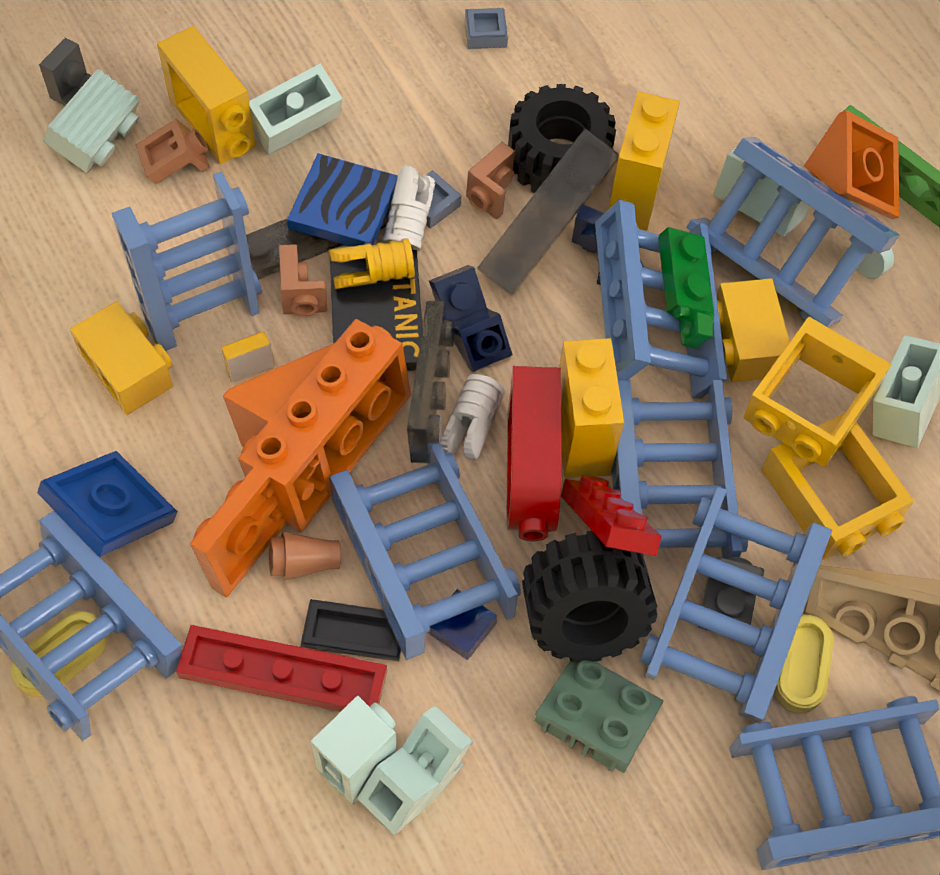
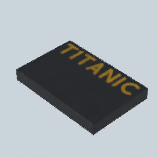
(386, 304)

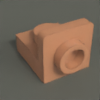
(171, 150)
(489, 179)
(298, 293)

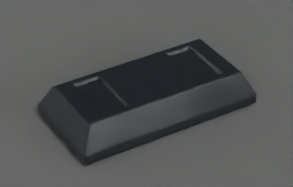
(349, 630)

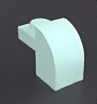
(416, 772)

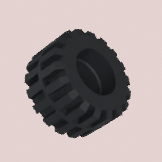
(554, 115)
(588, 598)

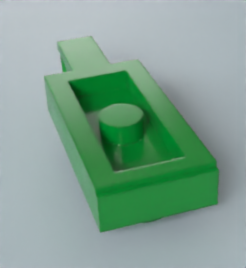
(687, 284)

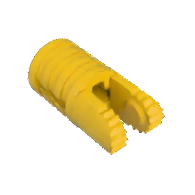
(382, 260)

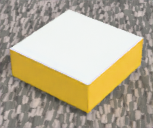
(248, 356)

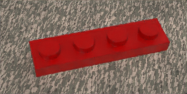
(610, 516)
(279, 670)

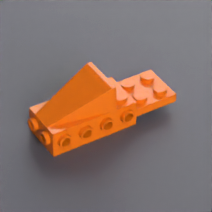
(294, 435)

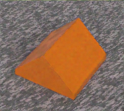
(859, 163)

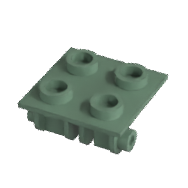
(599, 712)

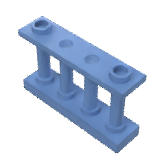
(830, 211)
(149, 268)
(627, 313)
(633, 452)
(393, 580)
(119, 613)
(768, 642)
(837, 832)

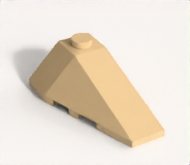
(884, 611)

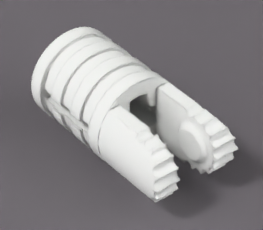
(409, 207)
(473, 414)

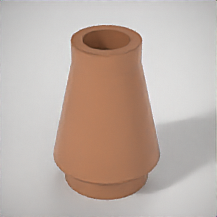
(302, 555)

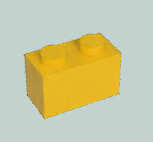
(750, 328)
(123, 356)

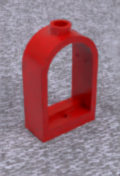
(534, 452)

